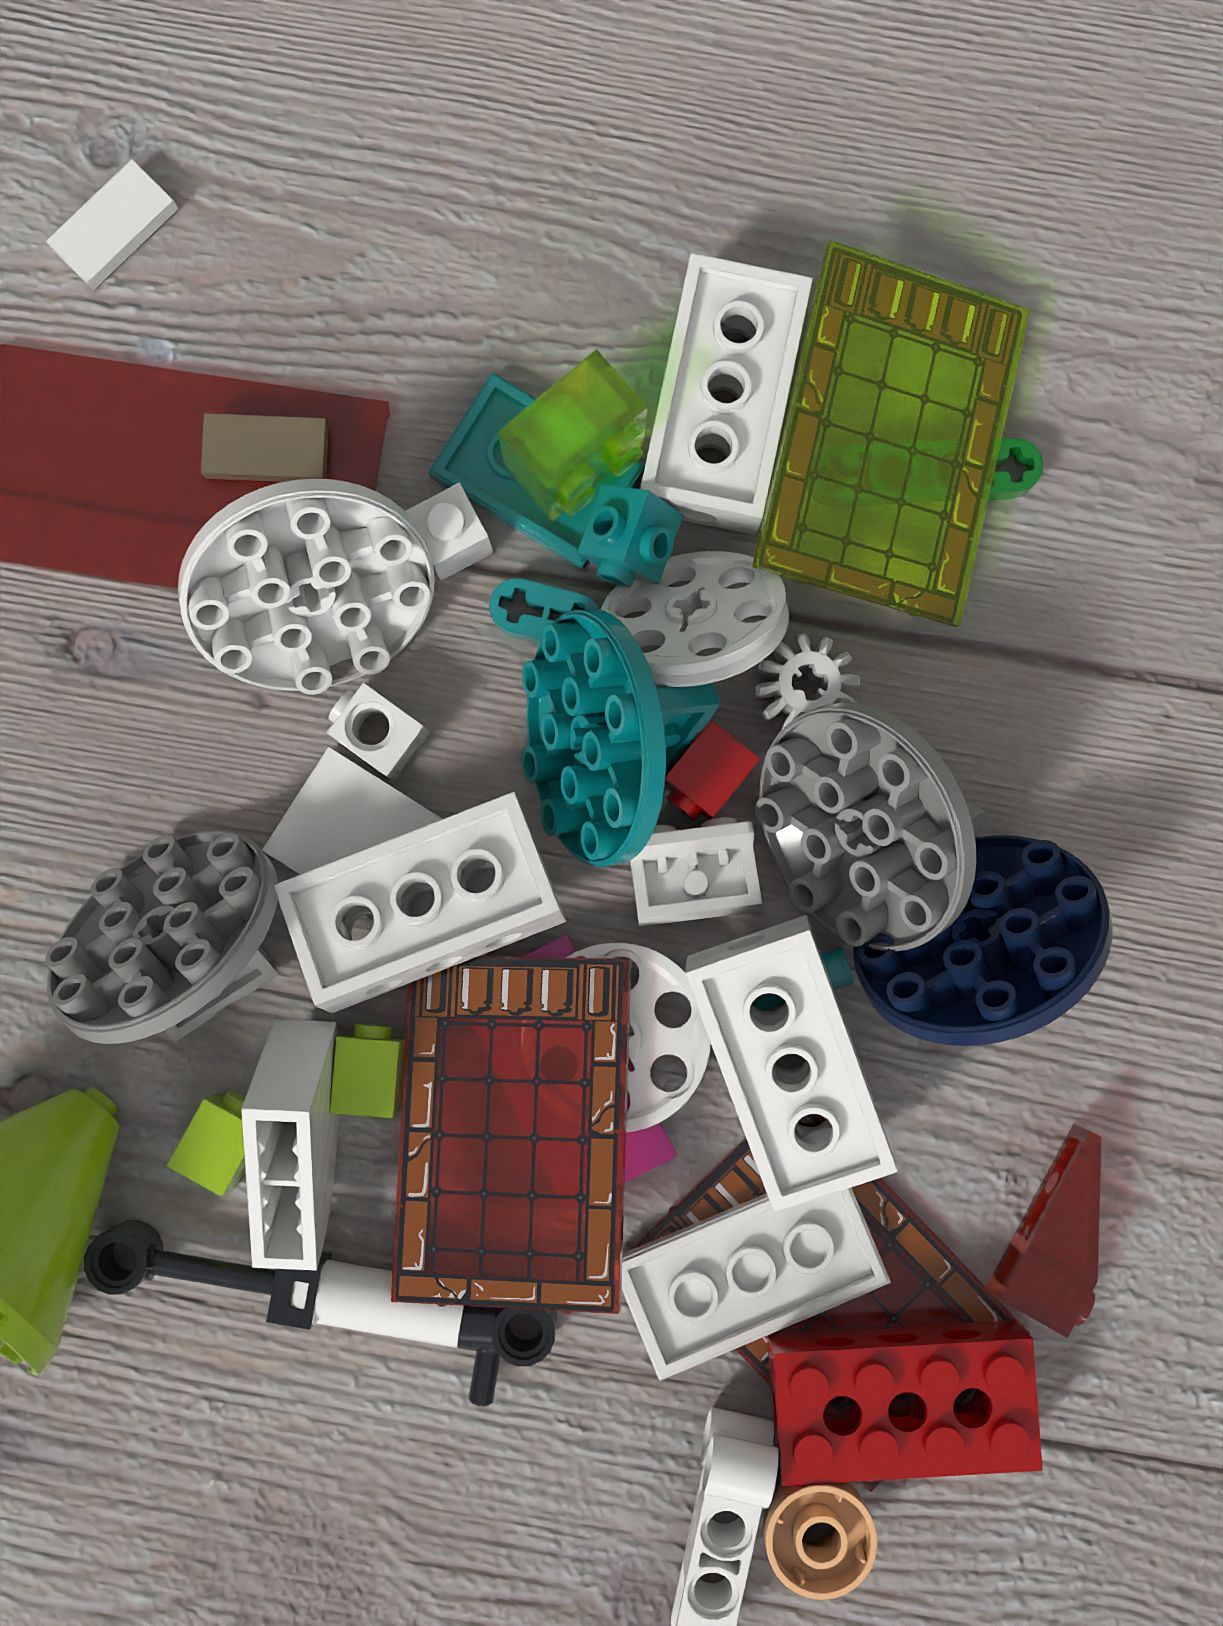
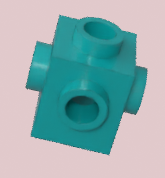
(629, 535)

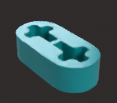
(538, 596)

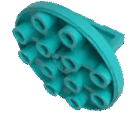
(603, 735)

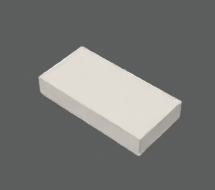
(112, 224)

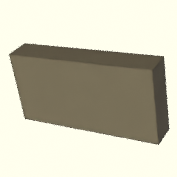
(264, 447)

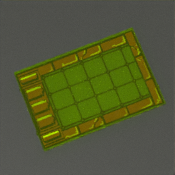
(891, 436)

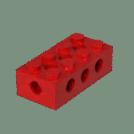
(927, 1437)

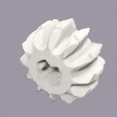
(789, 670)

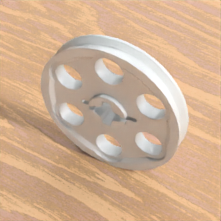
(712, 626)
(653, 1039)

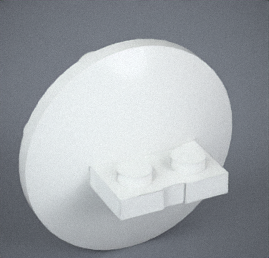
(305, 582)

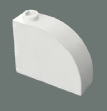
(291, 1145)

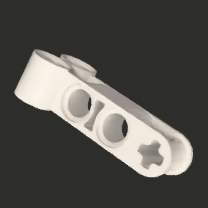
(737, 1478)

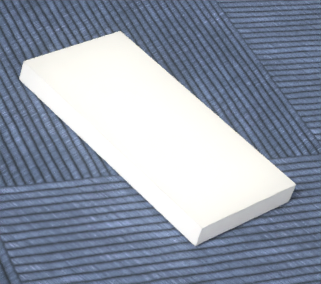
(347, 812)
(747, 1276)

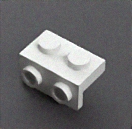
(696, 873)

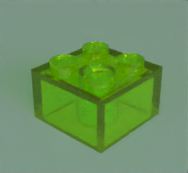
(575, 437)

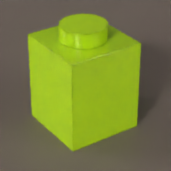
(368, 1072)
(213, 1144)

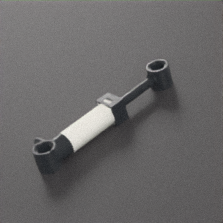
(333, 1296)

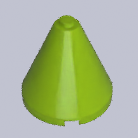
(49, 1196)

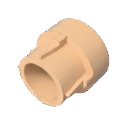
(826, 1566)

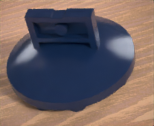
(1010, 960)

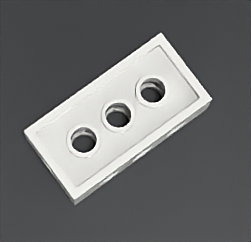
(770, 313)
(386, 879)
(791, 1158)

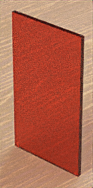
(111, 453)

